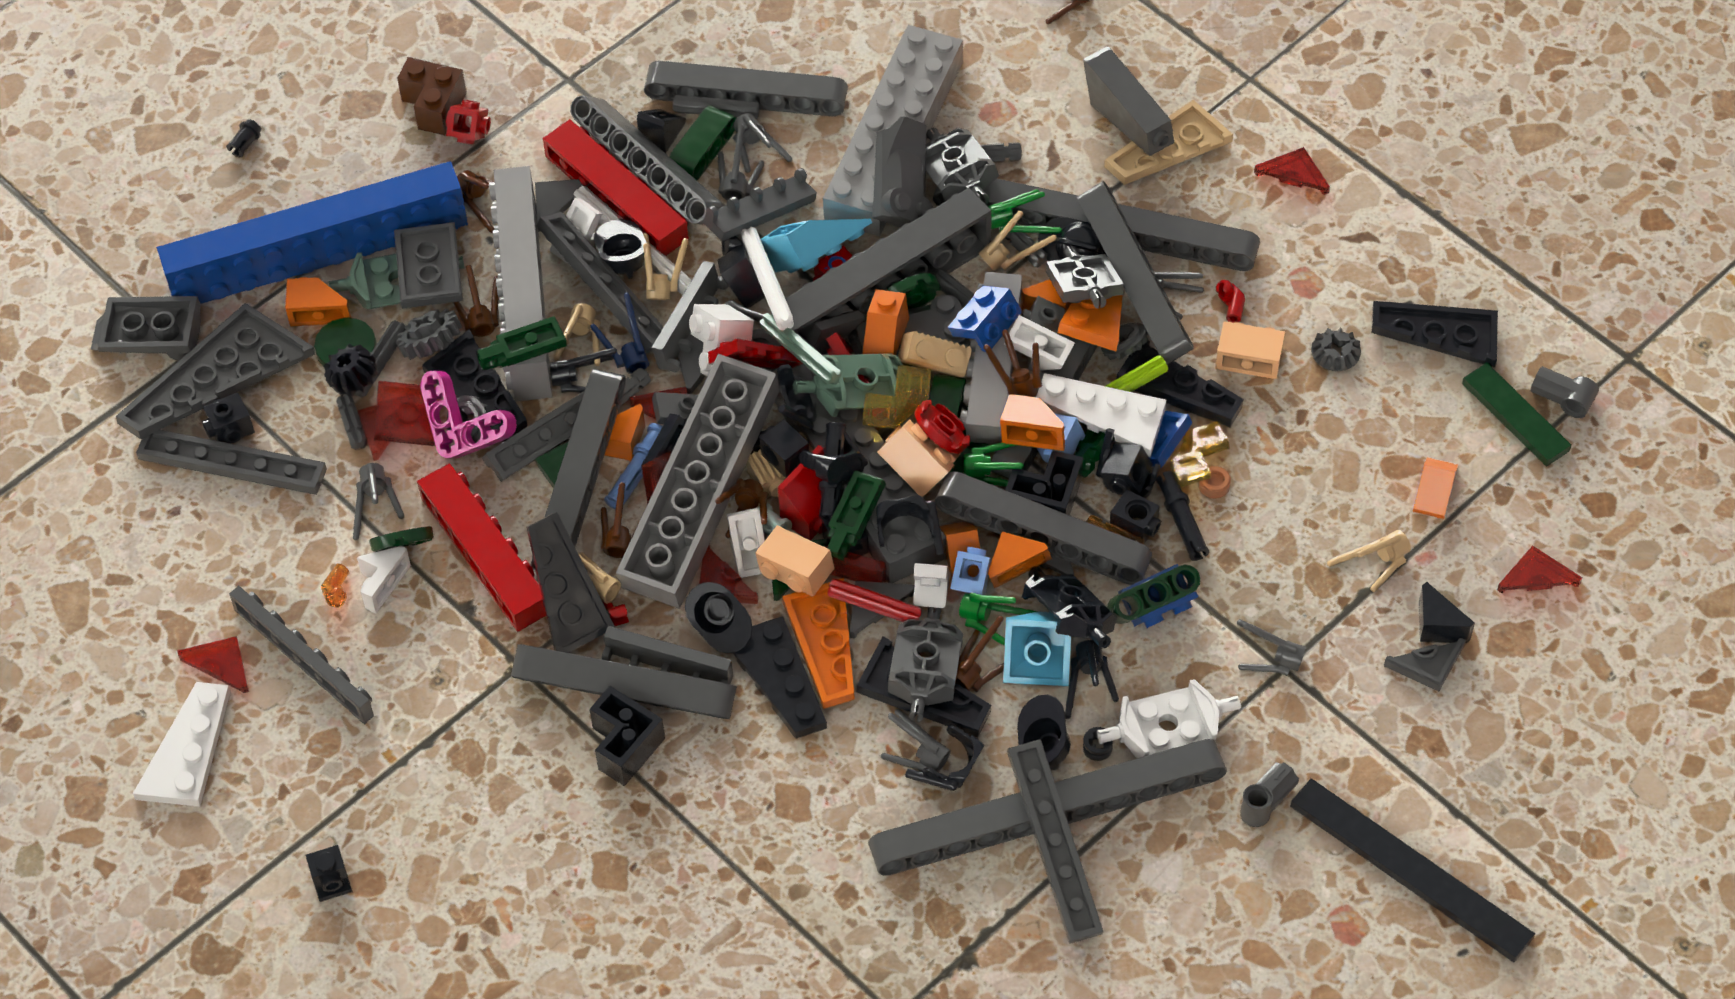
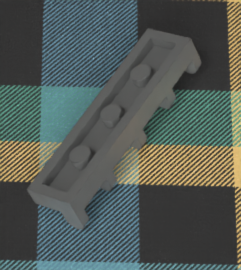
(760, 206)
(676, 330)
(534, 440)
(666, 656)

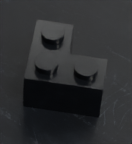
(1053, 489)
(629, 731)

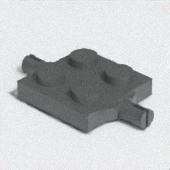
(1084, 278)

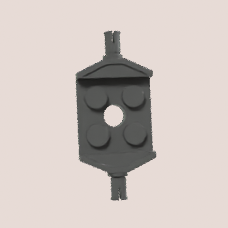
(970, 170)
(924, 679)

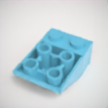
(803, 242)

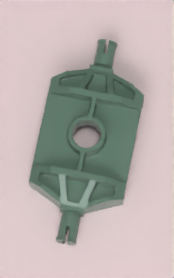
(372, 280)
(850, 390)

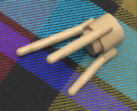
(996, 252)
(657, 284)
(579, 323)
(1389, 548)
(604, 583)

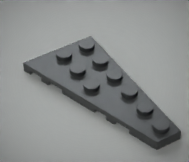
(225, 362)

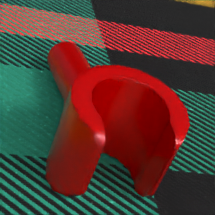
(617, 613)

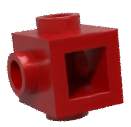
(458, 122)

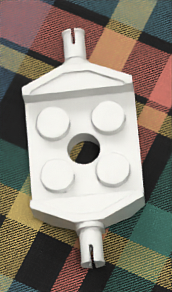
(1189, 708)

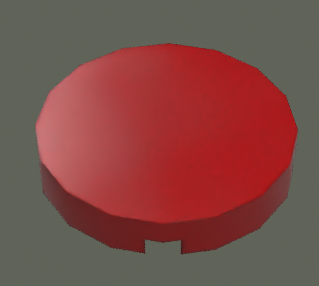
(942, 426)

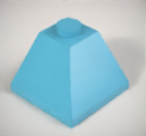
(1036, 651)

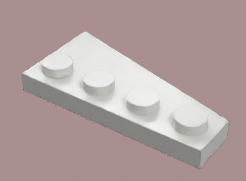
(1130, 414)
(186, 753)

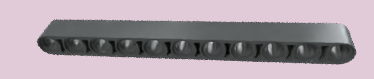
(1154, 230)
(1080, 796)

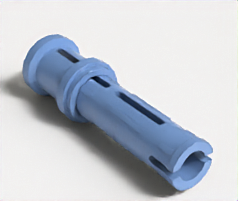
(633, 472)

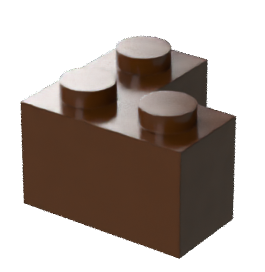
(432, 91)

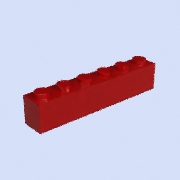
(610, 180)
(483, 545)

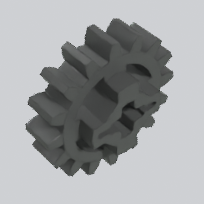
(428, 333)

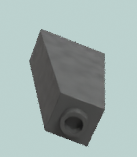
(1126, 102)

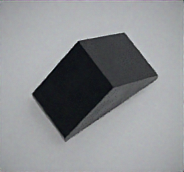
(660, 126)
(740, 276)
(1441, 619)

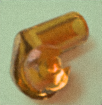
(332, 588)

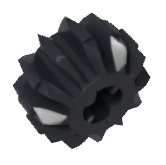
(350, 370)

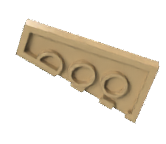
(1193, 133)

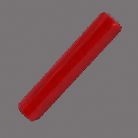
(872, 601)

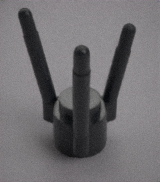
(566, 372)
(1090, 661)

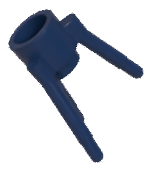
(632, 353)

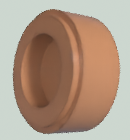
(1217, 485)

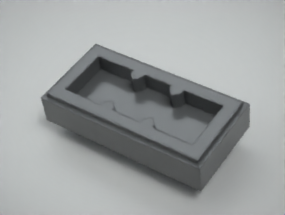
(672, 403)

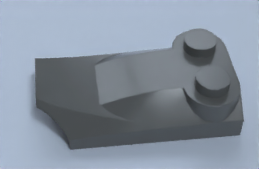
(900, 173)
(930, 320)
(149, 325)

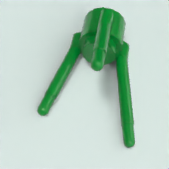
(1002, 213)
(978, 465)
(978, 607)

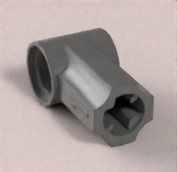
(1572, 394)
(1268, 794)

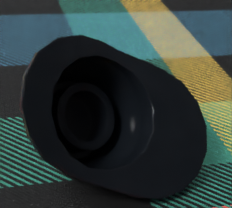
(1074, 233)
(621, 246)
(718, 617)
(1045, 720)

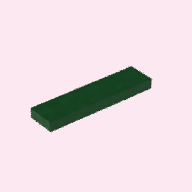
(1516, 414)

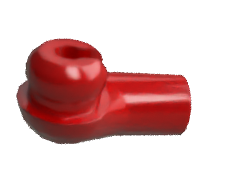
(1233, 298)

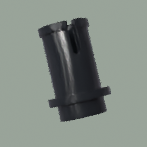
(247, 133)

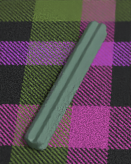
(801, 350)

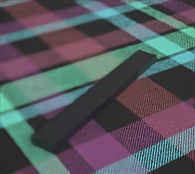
(1413, 870)

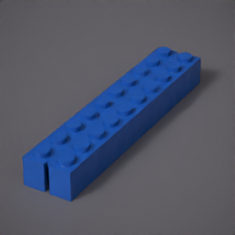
(311, 234)

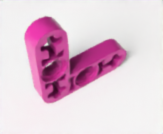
(460, 431)

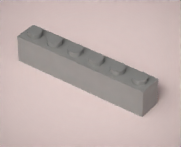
(987, 391)

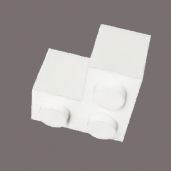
(716, 325)

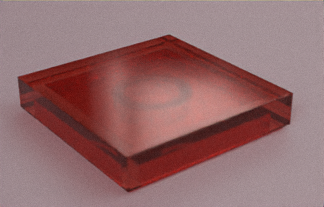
(402, 414)

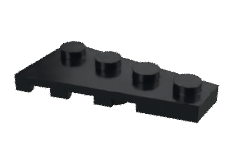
(1445, 329)
(468, 378)
(1185, 389)
(567, 591)
(780, 676)
(964, 711)

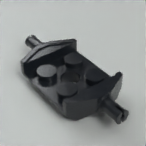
(1073, 605)

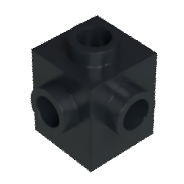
(227, 419)

